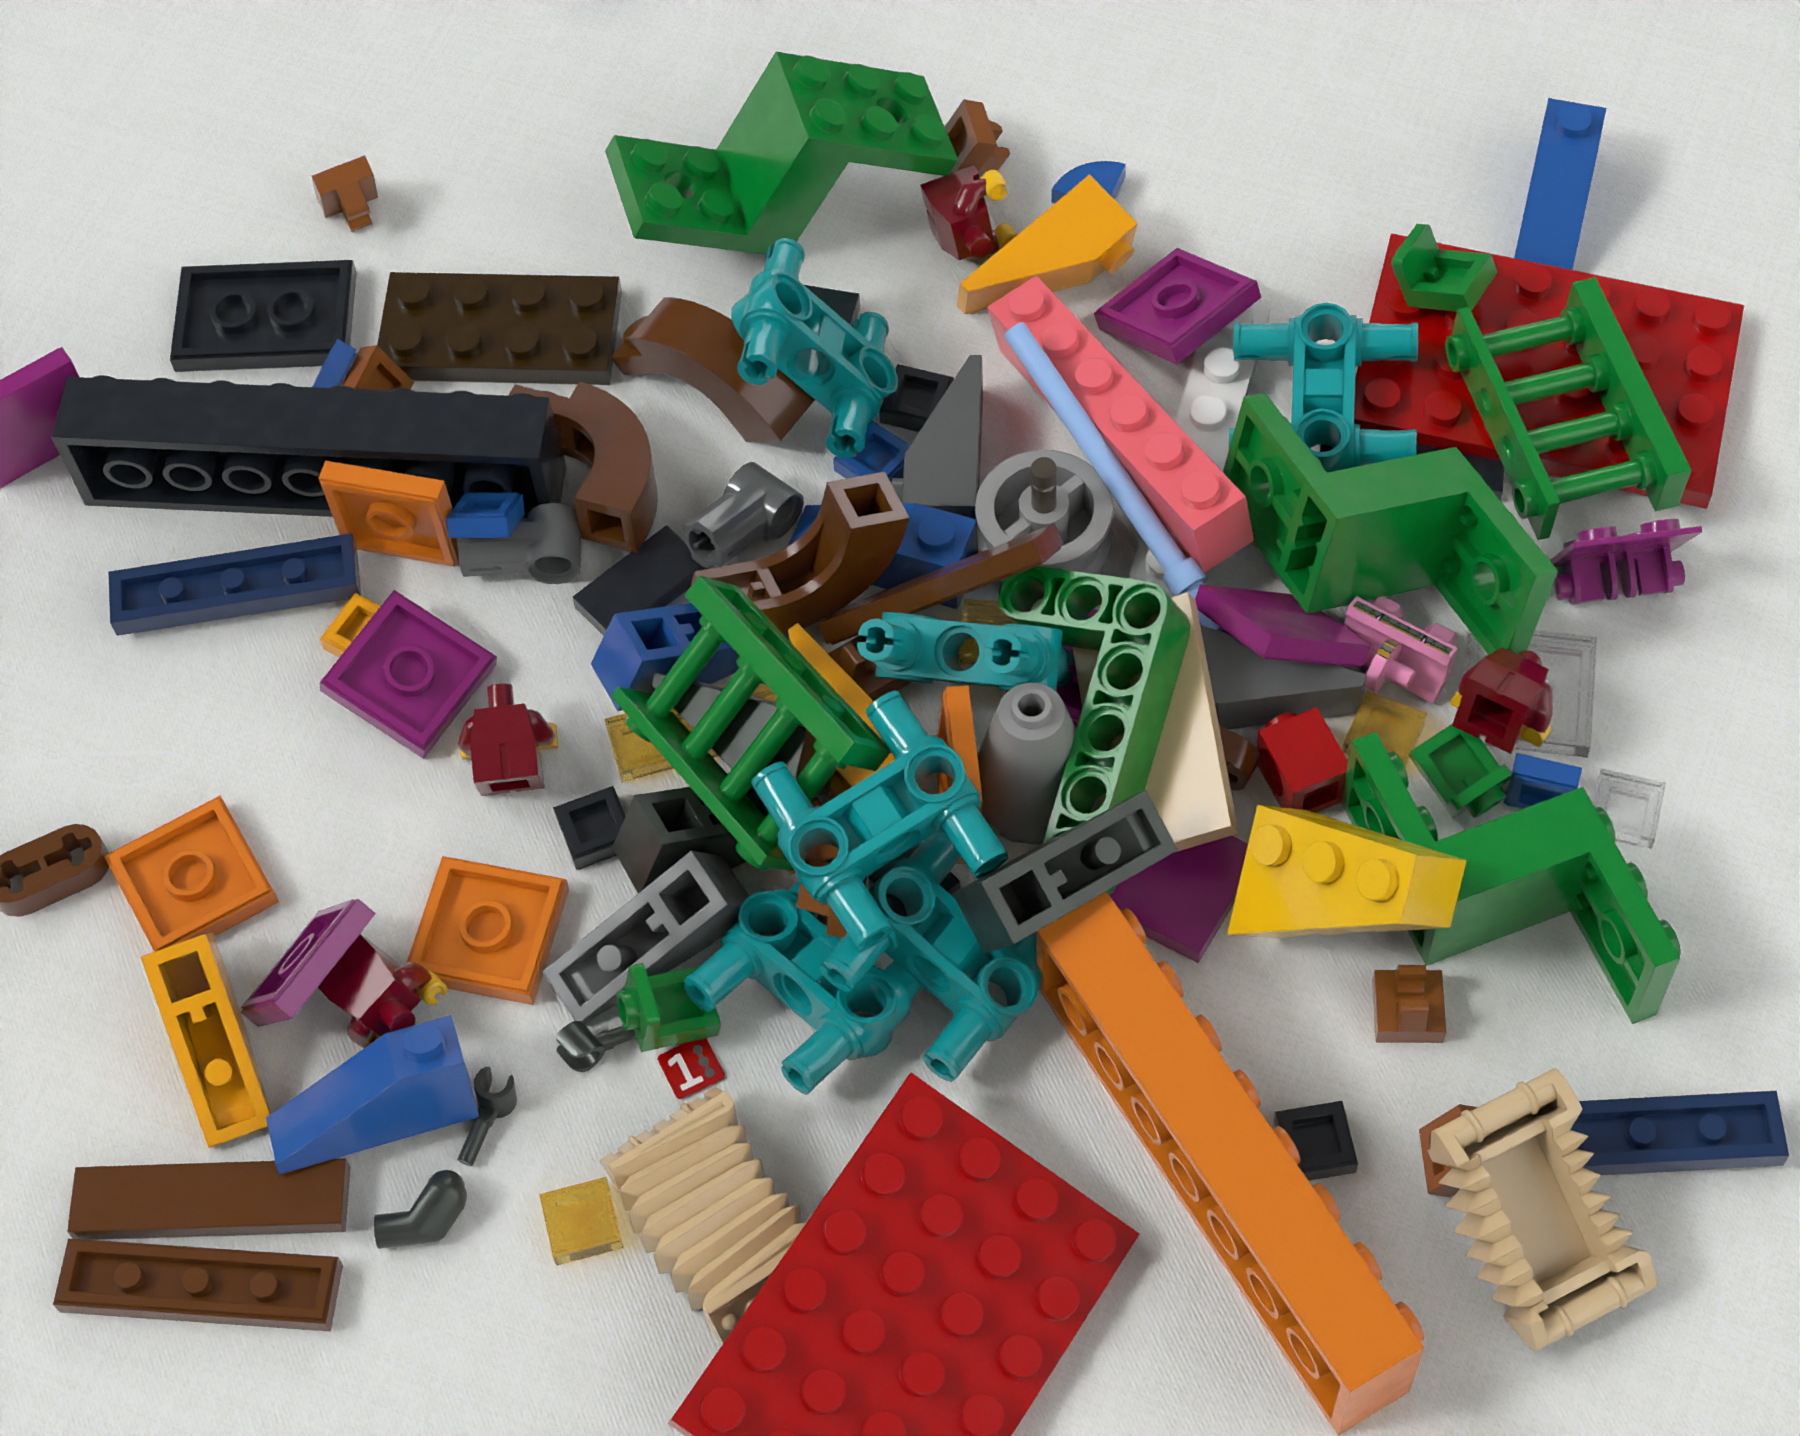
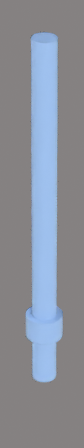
(1180, 574)

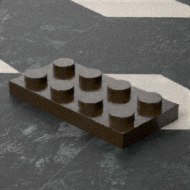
(501, 327)

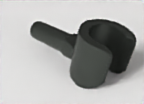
(584, 1050)
(489, 1108)

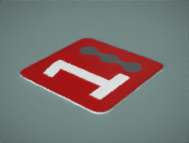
(691, 1067)

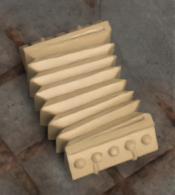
(705, 1207)
(1535, 1212)

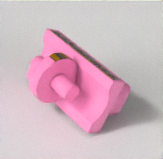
(1400, 651)

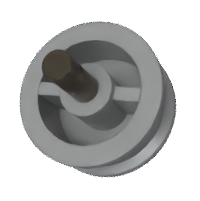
(1046, 490)

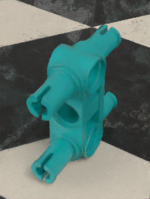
(814, 347)
(1326, 379)
(928, 648)
(879, 820)
(943, 957)
(791, 971)

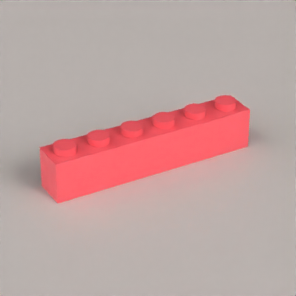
(1178, 480)

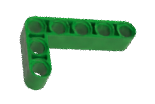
(1109, 707)

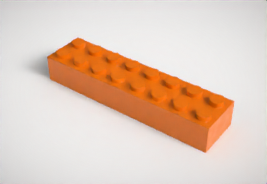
(1229, 1164)

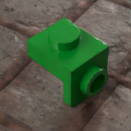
(1440, 277)
(1461, 772)
(662, 1010)

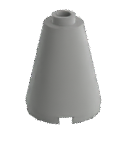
(1024, 761)

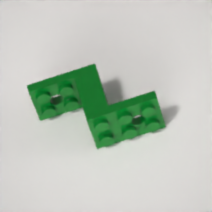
(780, 155)
(1387, 530)
(1527, 872)

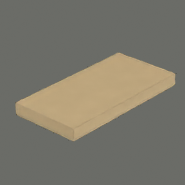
(1189, 766)

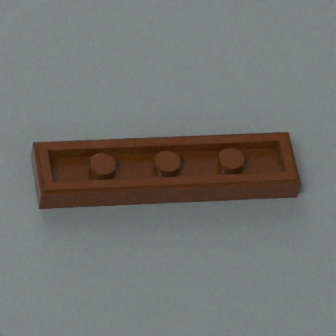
(945, 583)
(207, 1200)
(198, 1284)

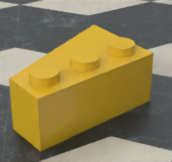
(1337, 879)

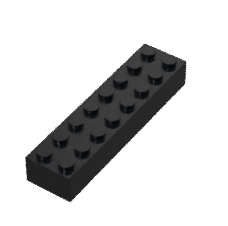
(266, 444)

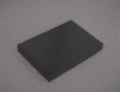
(262, 314)

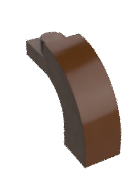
(704, 352)
(620, 491)
(832, 561)

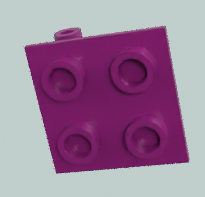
(1641, 556)

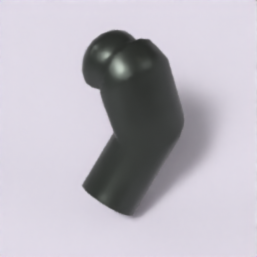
(429, 1216)

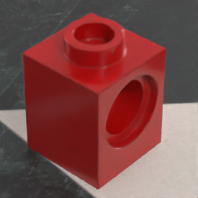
(1302, 761)

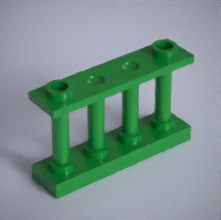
(1607, 369)
(802, 700)

